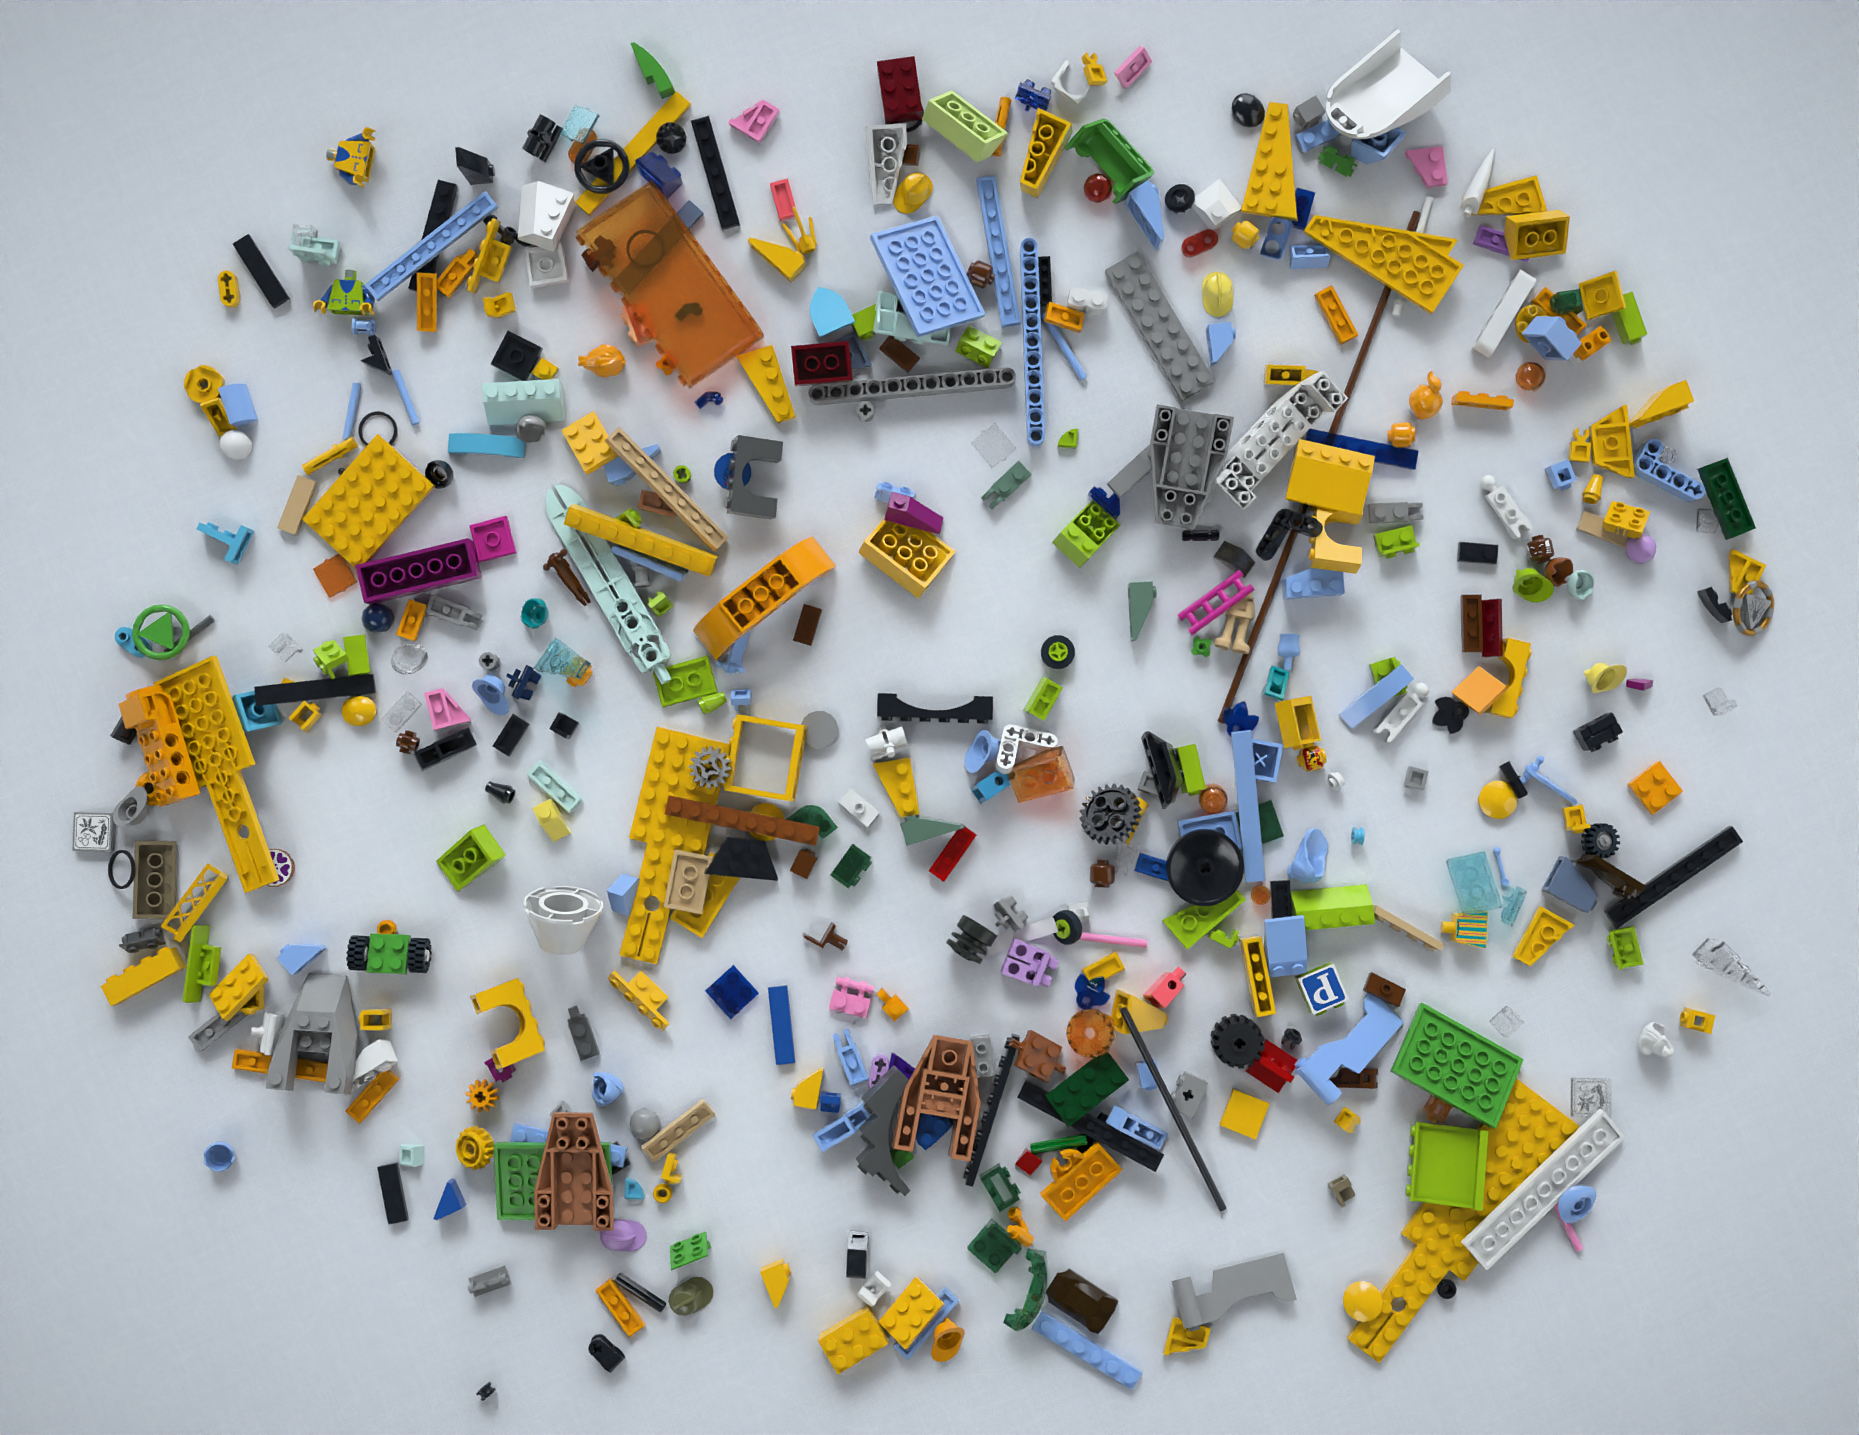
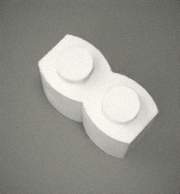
(1083, 300)

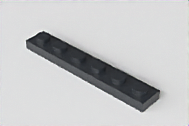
(438, 214)

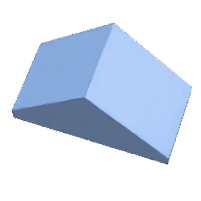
(623, 893)

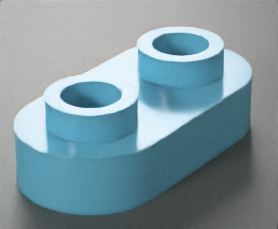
(128, 643)

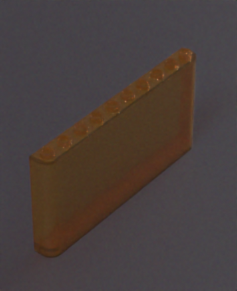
(669, 284)

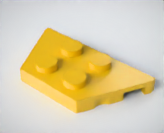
(1612, 443)

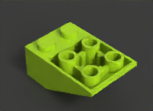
(1086, 533)

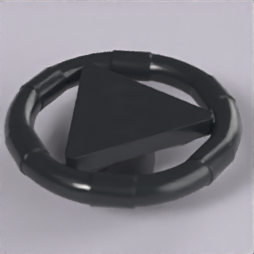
(601, 166)

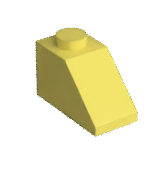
(551, 820)

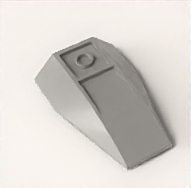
(1185, 462)

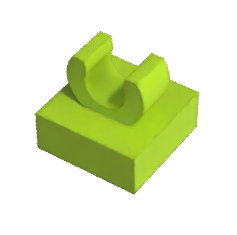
(660, 604)

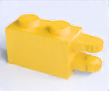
(1286, 374)

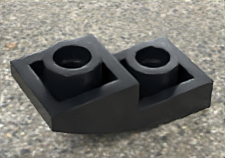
(1721, 611)

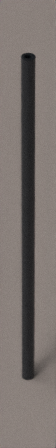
(1173, 1109)

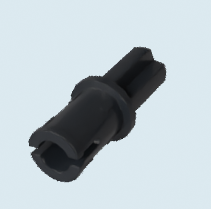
(1513, 779)

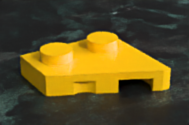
(1743, 570)
(1182, 1340)

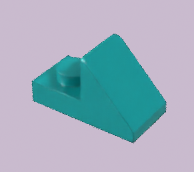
(1276, 683)

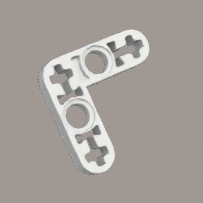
(1014, 741)

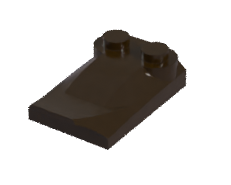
(1619, 881)
(1081, 1300)

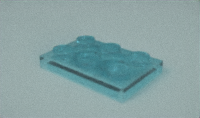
(1474, 883)

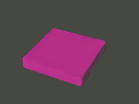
(493, 539)

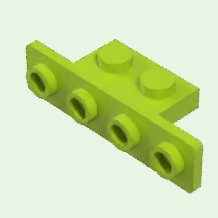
(201, 964)

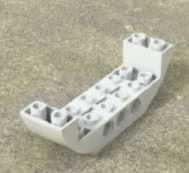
(1276, 434)

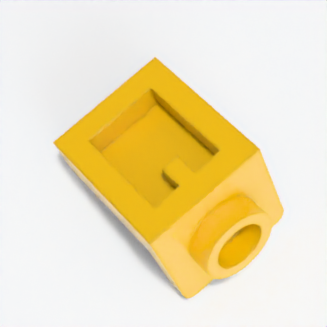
(671, 1165)

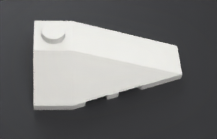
(885, 156)

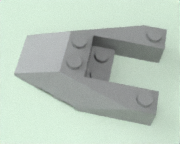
(318, 1023)

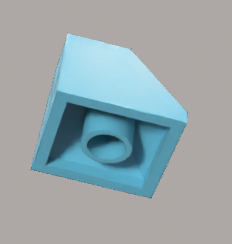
(253, 716)

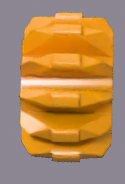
(477, 1100)

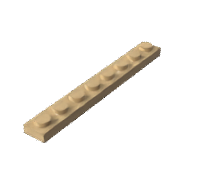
(666, 489)

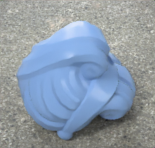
(606, 1088)

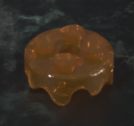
(1104, 1033)

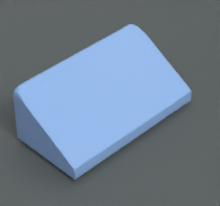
(1309, 256)

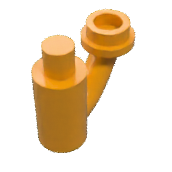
(1019, 1232)

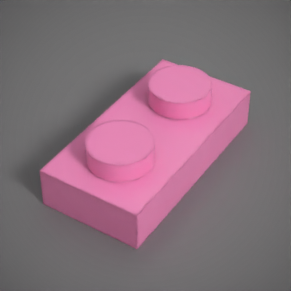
(1133, 67)

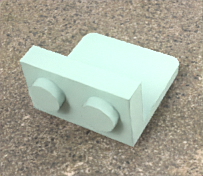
(322, 250)

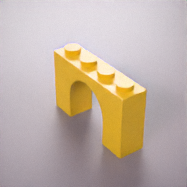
(1331, 555)
(528, 1040)

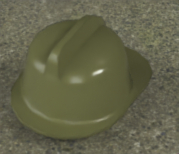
(691, 1296)

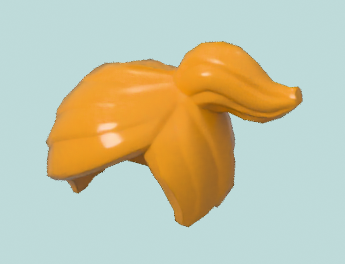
(1426, 399)

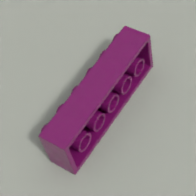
(418, 571)

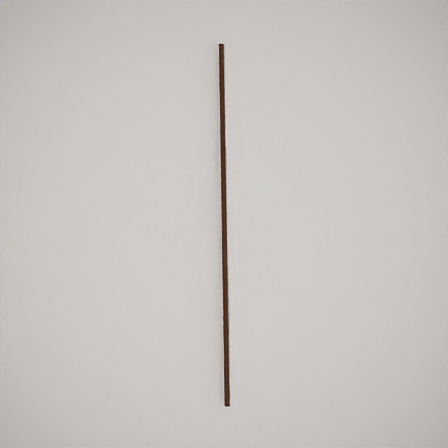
(1303, 507)

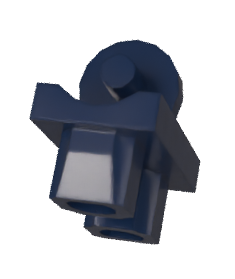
(527, 675)

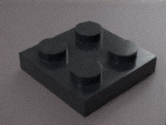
(516, 356)

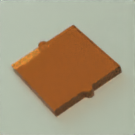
(335, 575)

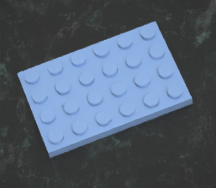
(927, 276)

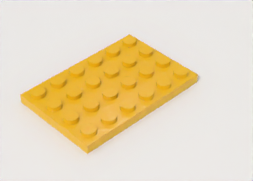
(368, 502)

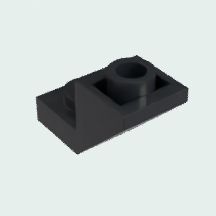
(857, 1254)

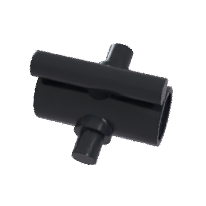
(541, 138)

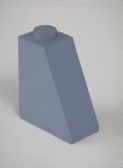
(1570, 886)

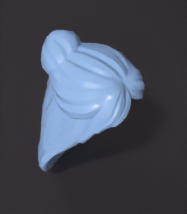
(1310, 858)

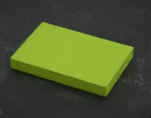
(688, 682)

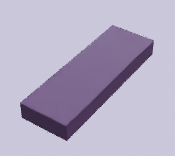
(1492, 240)

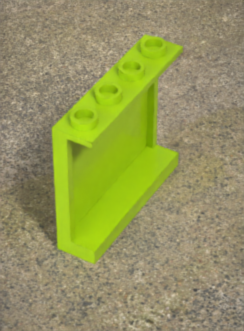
(1447, 1165)

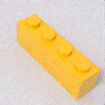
(145, 975)
(1257, 976)

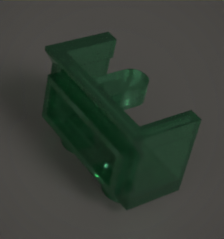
(992, 1190)

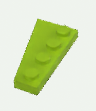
(1196, 921)

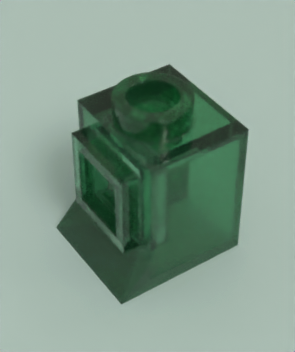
(1566, 302)

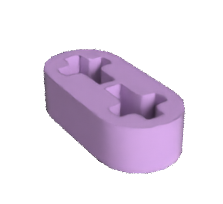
(874, 1067)

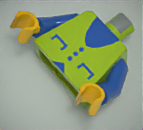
(347, 297)

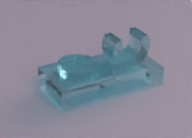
(1516, 899)

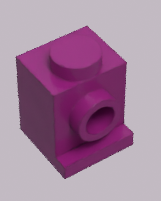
(504, 1075)

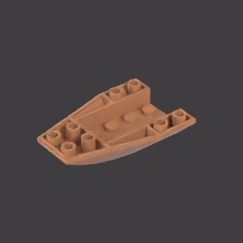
(573, 1176)

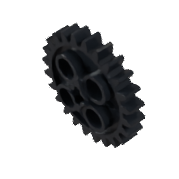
(1107, 830)

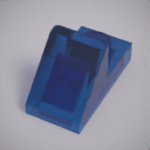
(1110, 505)

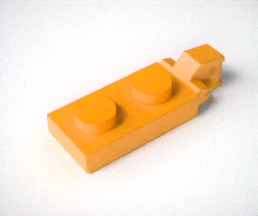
(456, 273)

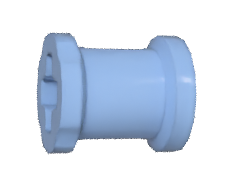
(363, 326)

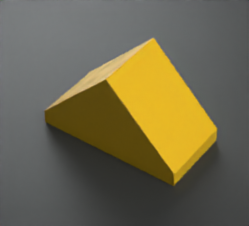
(217, 416)

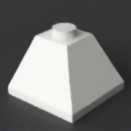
(1216, 205)

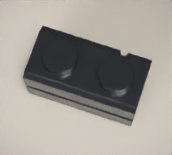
(1597, 732)

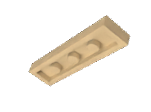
(1412, 932)
(678, 1130)

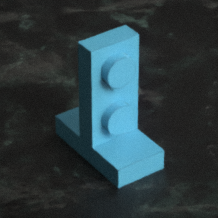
(237, 542)

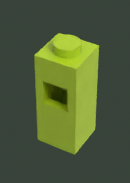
(1629, 321)
(1190, 764)

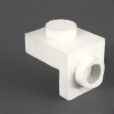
(873, 1288)

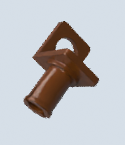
(828, 937)

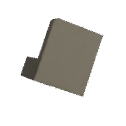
(1341, 1189)

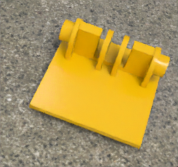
(1625, 518)

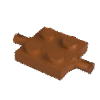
(1038, 1056)

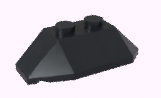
(1163, 766)

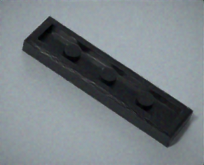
(261, 271)

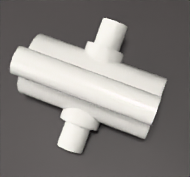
(887, 743)
(269, 1031)

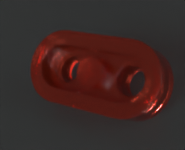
(1198, 243)

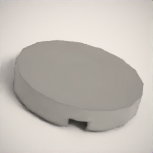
(821, 729)

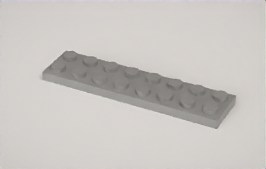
(1159, 326)

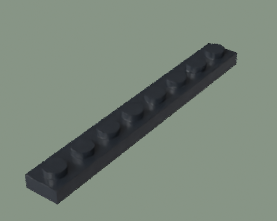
(1674, 876)
(988, 1117)
(1096, 1129)

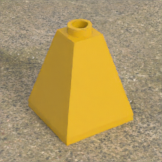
(1143, 1014)

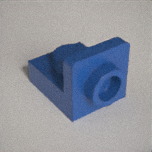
(830, 1102)

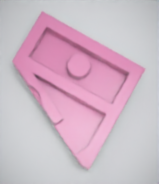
(756, 120)
(1430, 165)

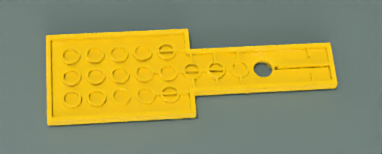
(217, 757)
(665, 775)

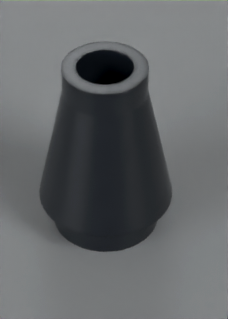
(502, 792)

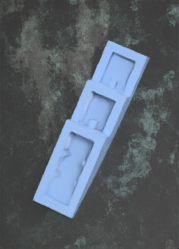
(1376, 696)

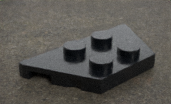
(743, 859)

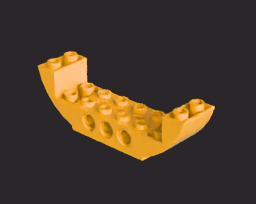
(762, 595)

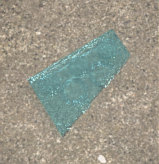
(562, 660)

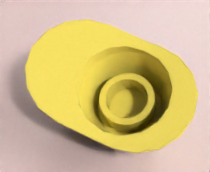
(1217, 294)
(1605, 677)

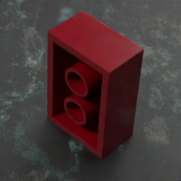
(899, 90)
(821, 363)

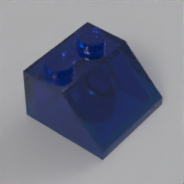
(656, 169)

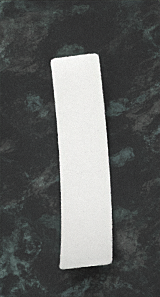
(1025, 934)

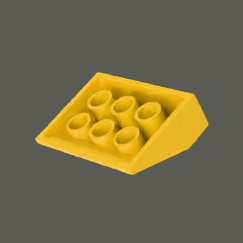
(1329, 477)
(906, 555)

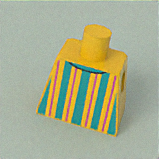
(1467, 929)

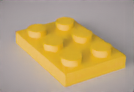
(588, 442)
(238, 987)
(911, 1312)

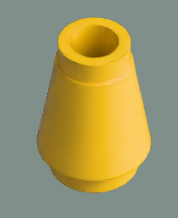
(1593, 490)

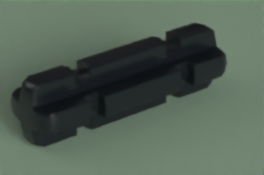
(1200, 535)

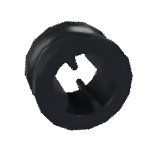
(485, 1391)

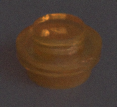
(1260, 895)

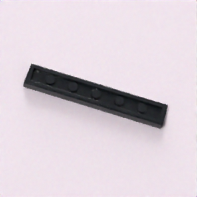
(715, 173)
(314, 689)

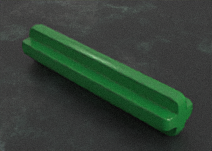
(1059, 1144)

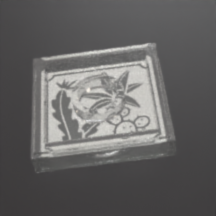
(1589, 1096)

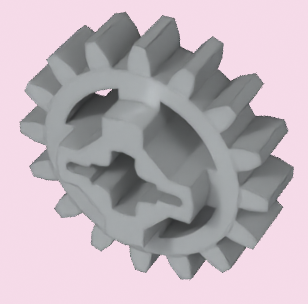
(714, 761)

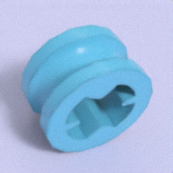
(1357, 836)

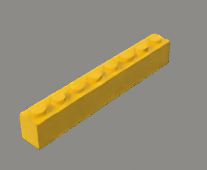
(641, 540)

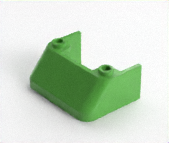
(1113, 155)

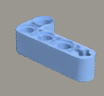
(1668, 474)

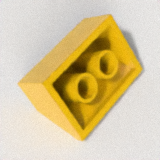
(1536, 234)

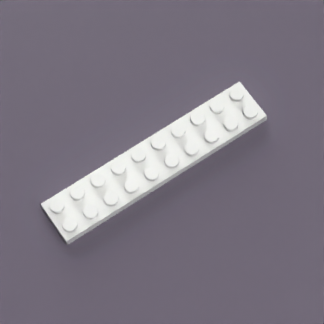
(1543, 1189)

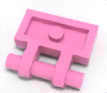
(851, 1003)

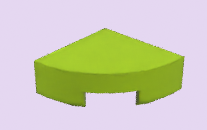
(1069, 439)

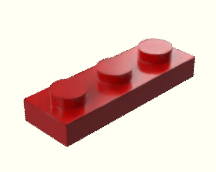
(952, 853)

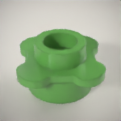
(1196, 646)

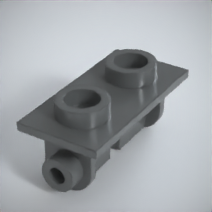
(134, 942)

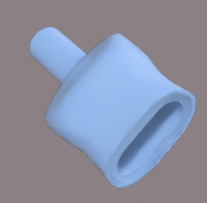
(1288, 648)

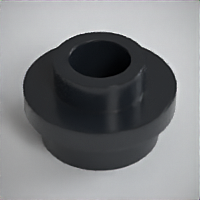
(1451, 1291)

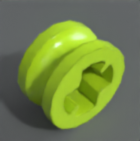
(676, 476)

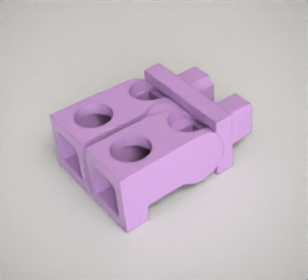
(1035, 963)

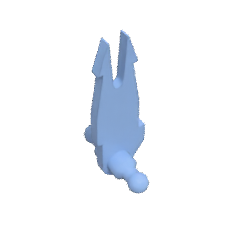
(734, 659)
(1532, 771)

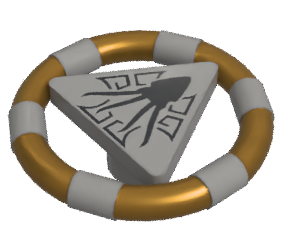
(1753, 608)

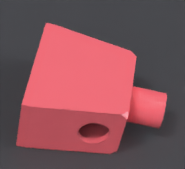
(1160, 994)

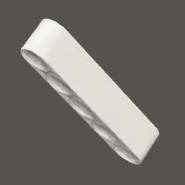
(1504, 313)

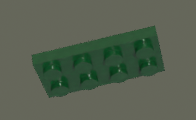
(1726, 498)
(1086, 1088)

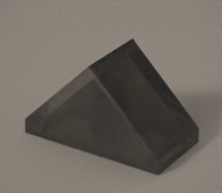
(1234, 558)

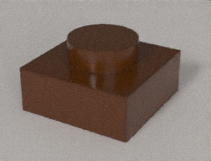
(911, 155)

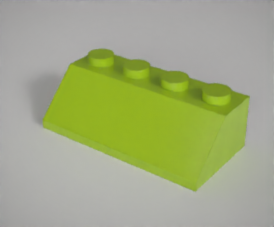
(1333, 906)

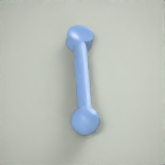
(1504, 881)

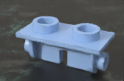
(886, 489)

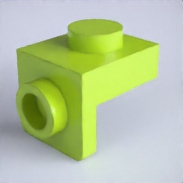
(630, 516)

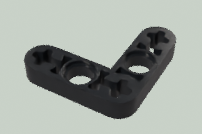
(1286, 525)

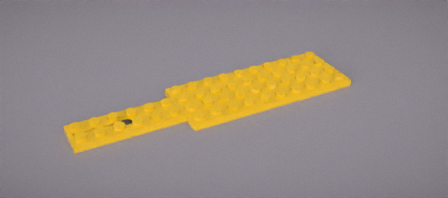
(1518, 1145)

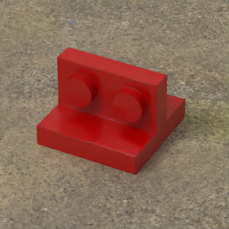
(1273, 1067)

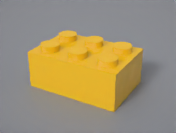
(853, 1339)

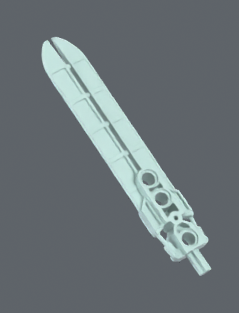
(600, 588)

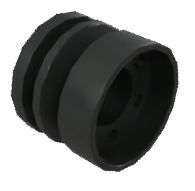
(971, 939)

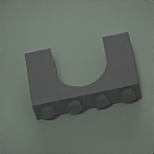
(740, 499)

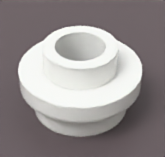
(1335, 781)

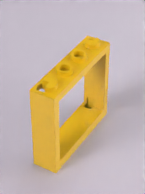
(795, 763)

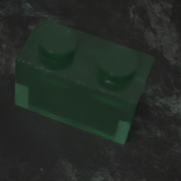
(851, 865)

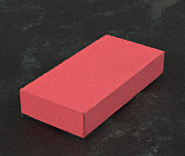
(783, 199)

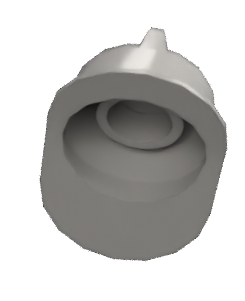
(132, 808)

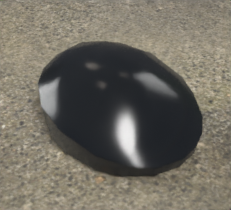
(1247, 110)

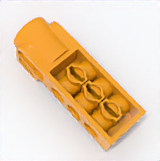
(162, 743)

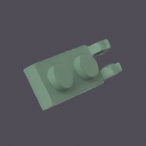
(1007, 483)

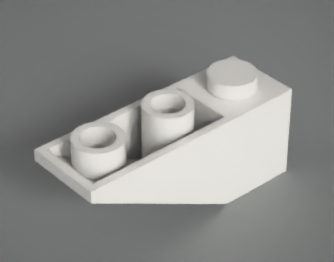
(373, 1060)

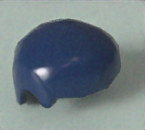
(377, 618)

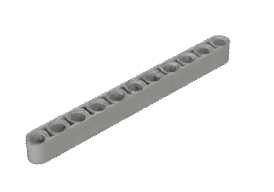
(920, 380)

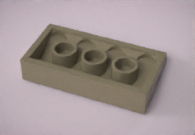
(154, 879)

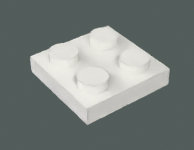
(546, 266)

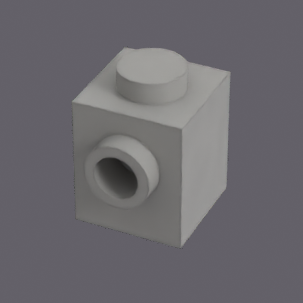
(1308, 113)

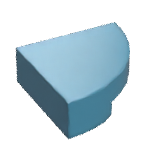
(633, 1190)

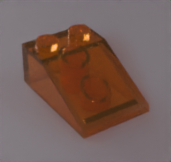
(1042, 775)

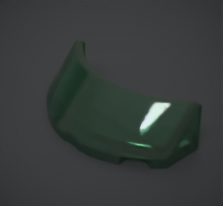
(1036, 1292)

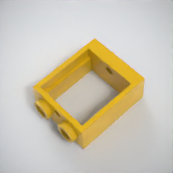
(1306, 721)

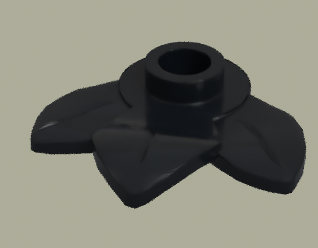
(1447, 714)

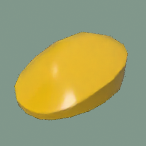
(359, 710)

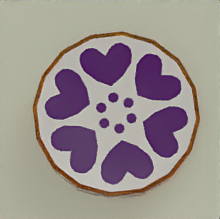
(284, 866)

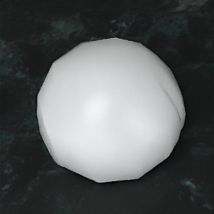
(235, 445)

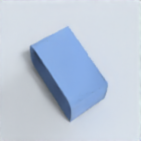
(1278, 238)

